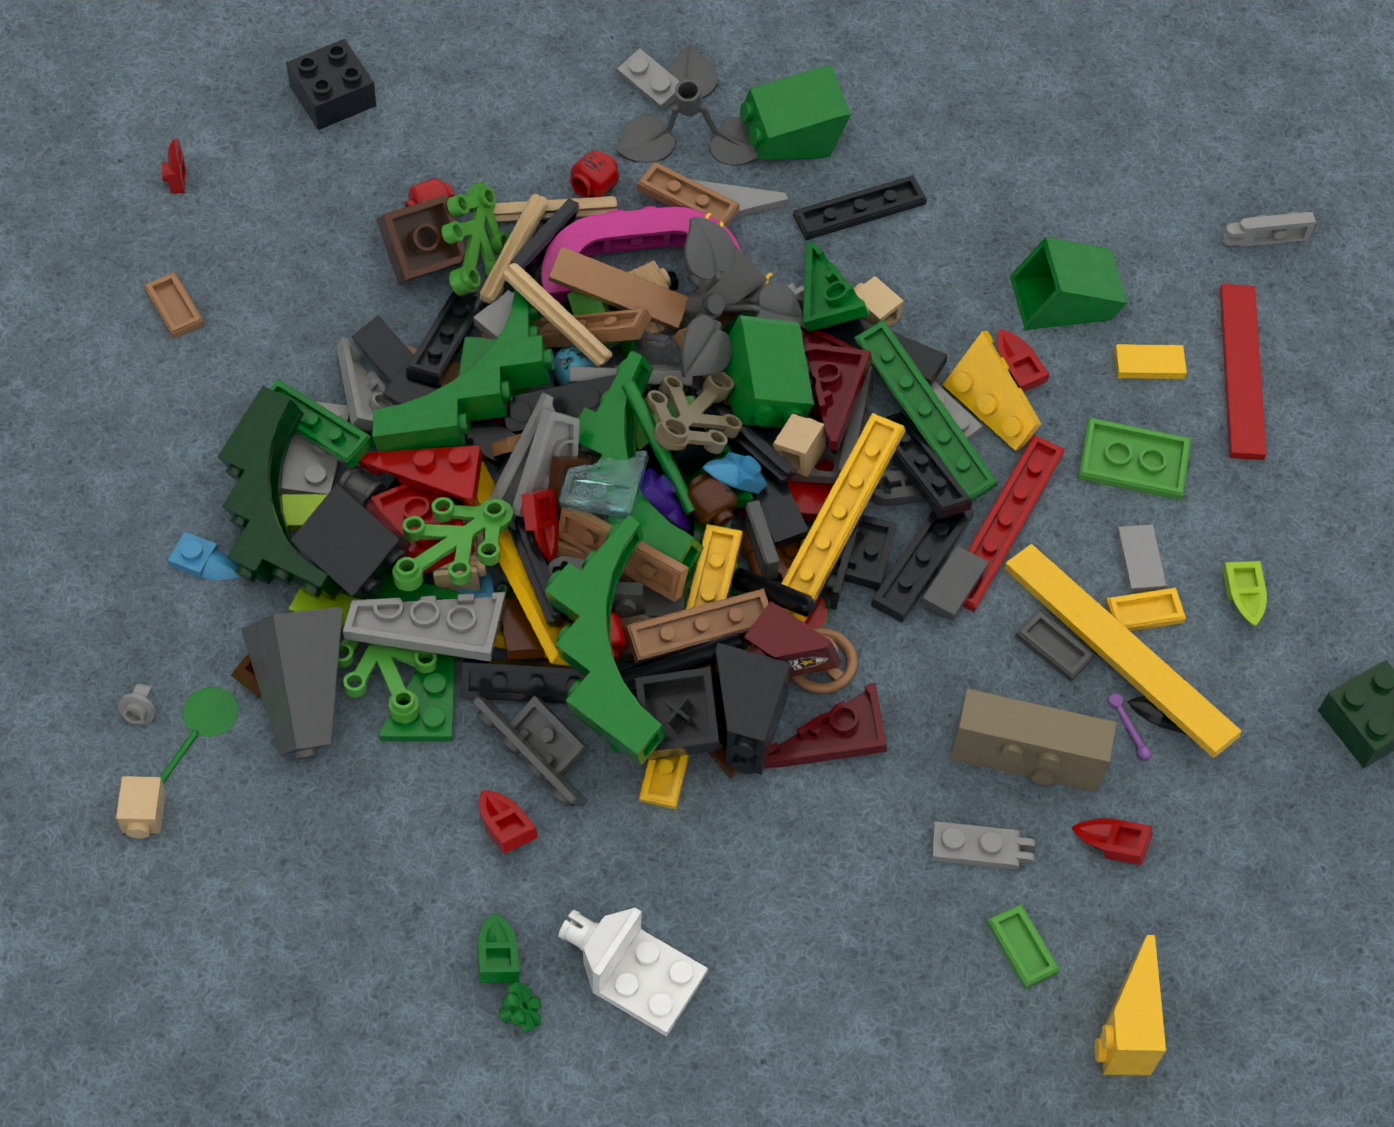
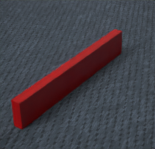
(1242, 372)
(1012, 510)

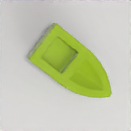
(1246, 588)

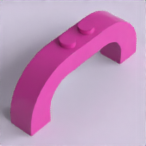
(620, 232)

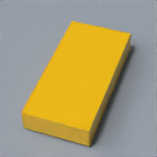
(1150, 361)
(1147, 609)

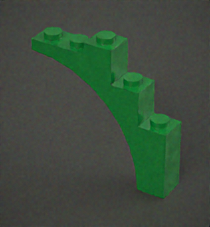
(480, 393)
(613, 435)
(587, 599)

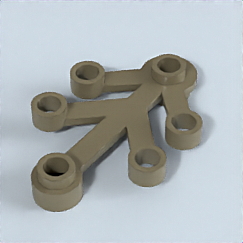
(674, 432)

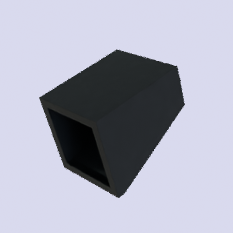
(352, 541)
(751, 704)

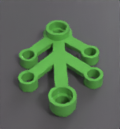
(481, 202)
(491, 516)
(384, 657)

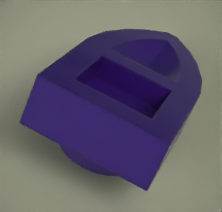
(660, 493)

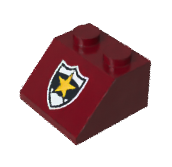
(790, 640)

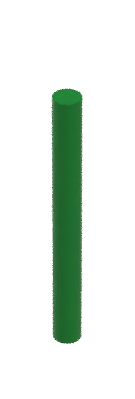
(662, 454)

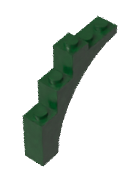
(256, 461)

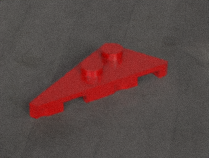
(437, 470)

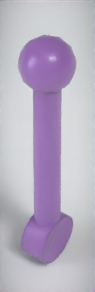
(1143, 751)

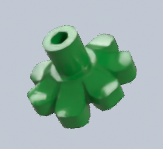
(520, 1007)

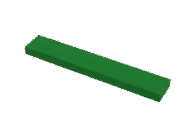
(925, 410)

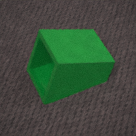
(796, 116)
(1067, 285)
(768, 372)

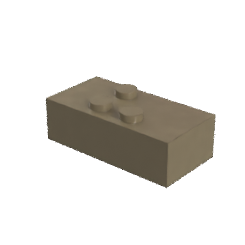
(1033, 740)

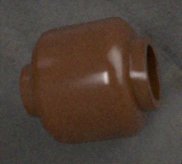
(711, 500)

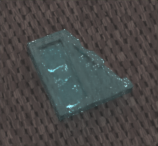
(605, 487)

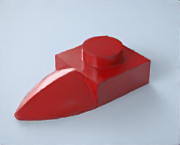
(175, 169)
(1022, 361)
(541, 517)
(505, 821)
(1117, 838)

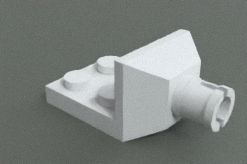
(634, 967)

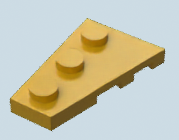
(990, 392)

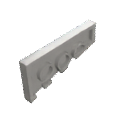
(447, 626)

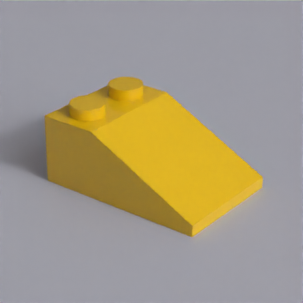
(1134, 1031)

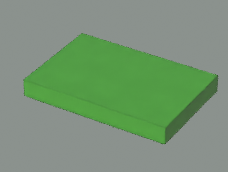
(1135, 458)

